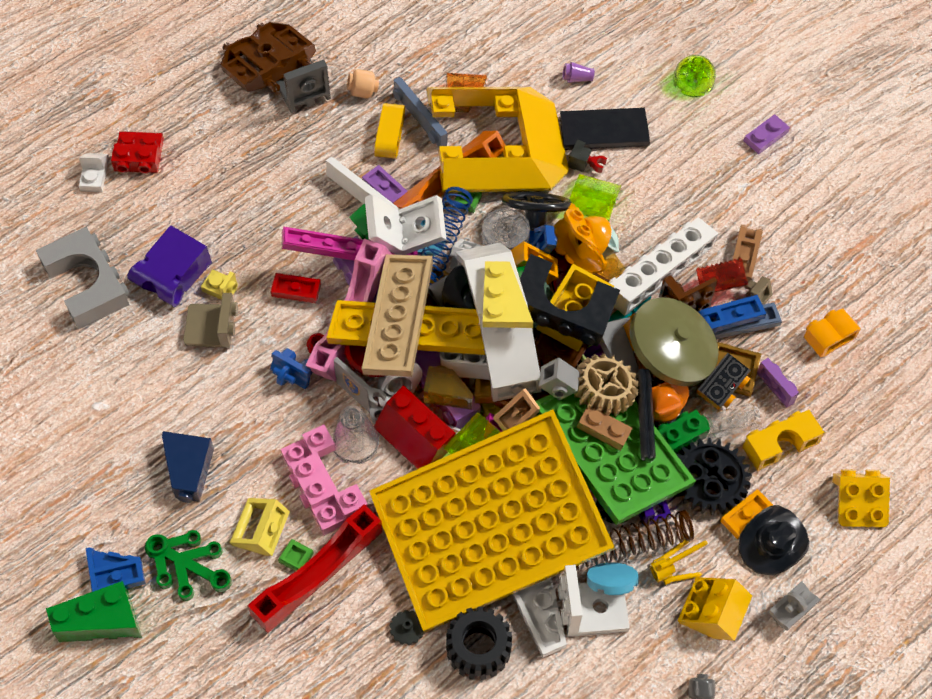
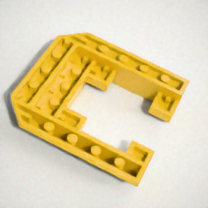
(525, 167)

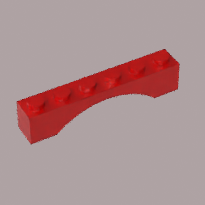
(284, 597)

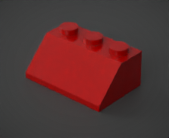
(413, 429)

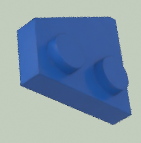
(543, 238)
(113, 568)

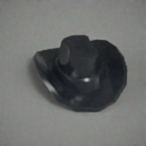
(457, 291)
(773, 541)

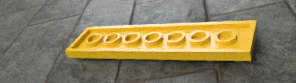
(441, 329)

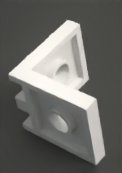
(400, 227)
(579, 610)

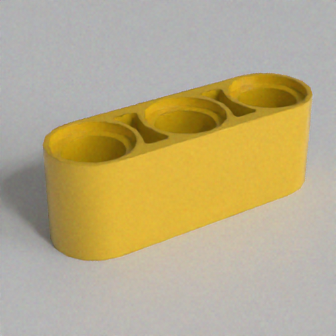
(389, 131)

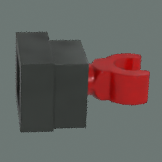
(581, 157)

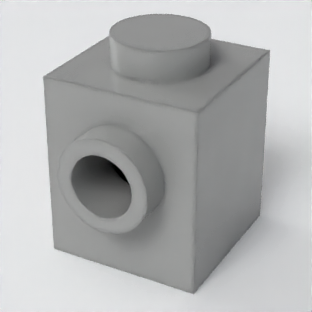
(559, 379)

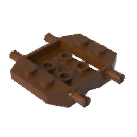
(285, 52)

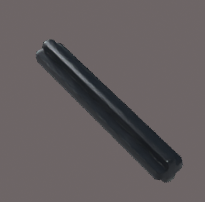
(646, 416)

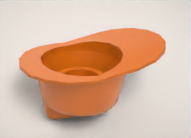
(668, 401)

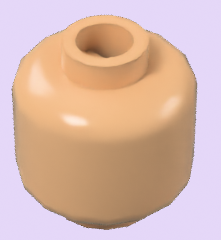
(362, 83)

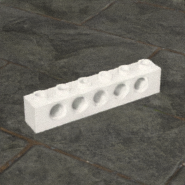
(666, 259)

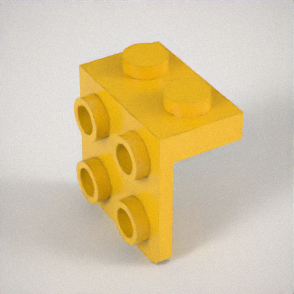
(863, 498)

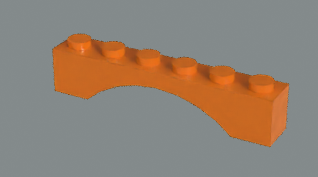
(485, 145)

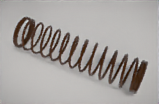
(682, 515)

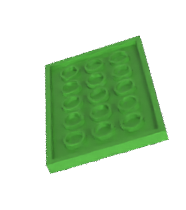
(618, 477)

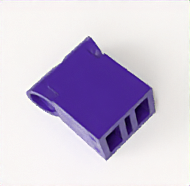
(171, 266)

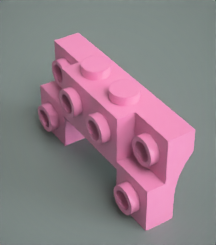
(317, 488)

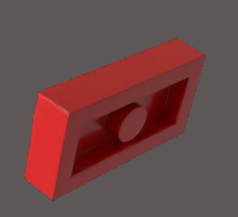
(295, 288)

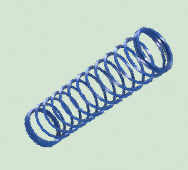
(456, 204)

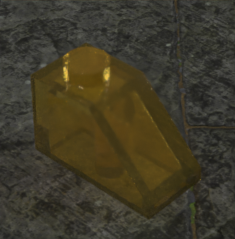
(446, 388)

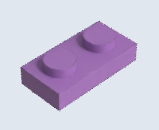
(766, 134)
(384, 184)
(777, 382)

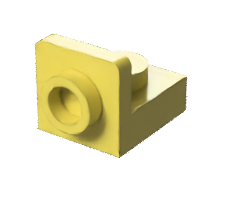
(219, 283)

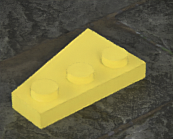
(503, 298)

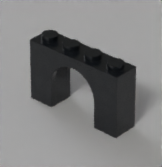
(584, 324)

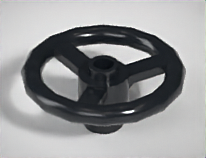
(536, 205)

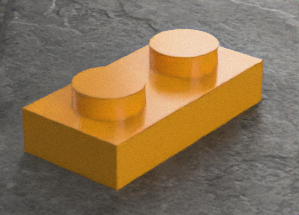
(744, 512)

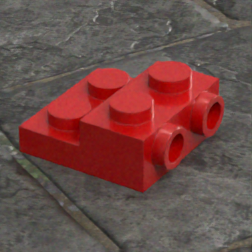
(137, 152)

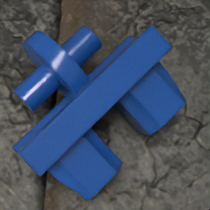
(289, 370)

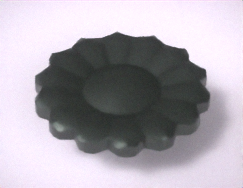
(406, 627)

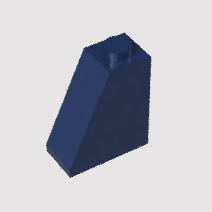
(187, 463)

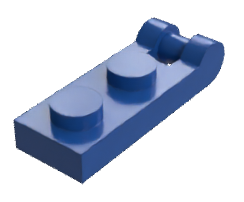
(734, 313)

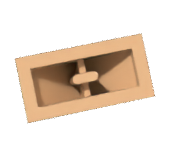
(517, 411)

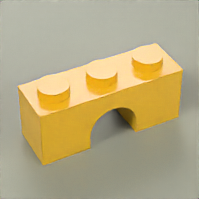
(798, 429)

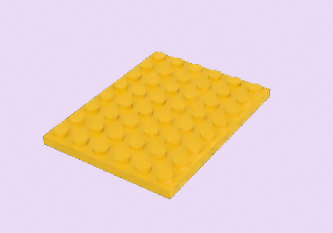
(490, 520)

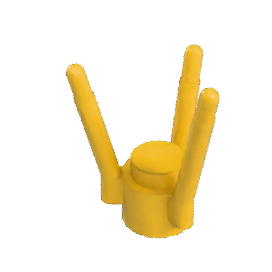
(663, 566)

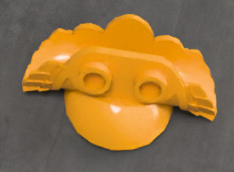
(592, 231)

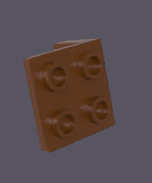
(697, 297)

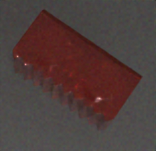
(728, 274)

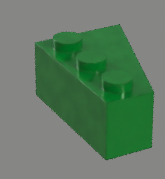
(95, 615)

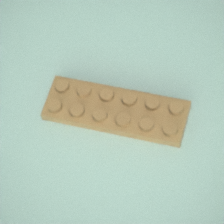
(398, 316)

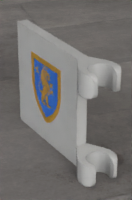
(358, 389)

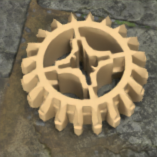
(615, 395)

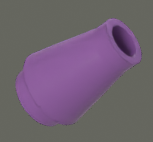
(576, 73)

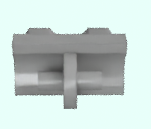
(793, 606)

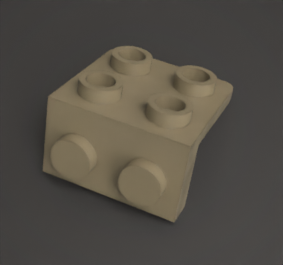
(211, 323)

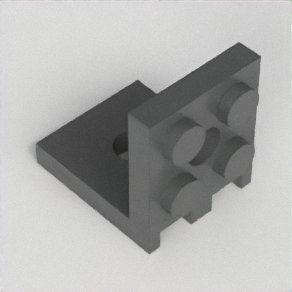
(305, 85)

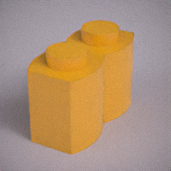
(831, 332)

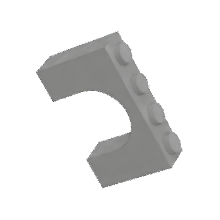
(82, 250)

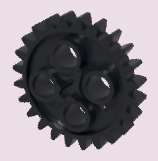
(725, 463)

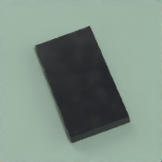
(605, 128)

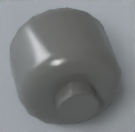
(701, 687)

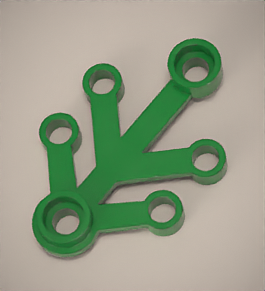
(184, 561)

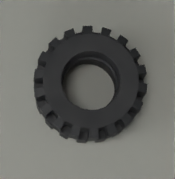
(478, 622)

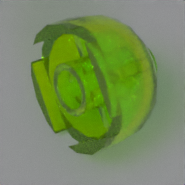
(694, 75)

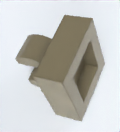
(761, 288)

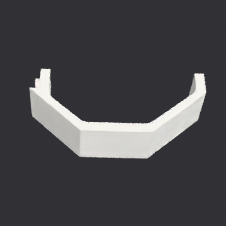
(508, 351)

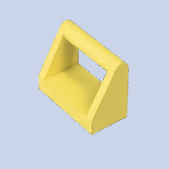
(268, 529)

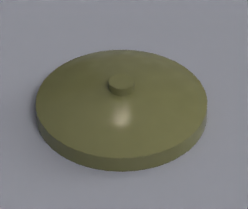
(673, 341)

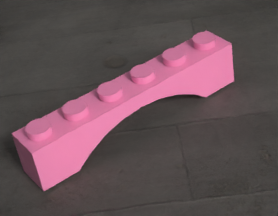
(363, 287)

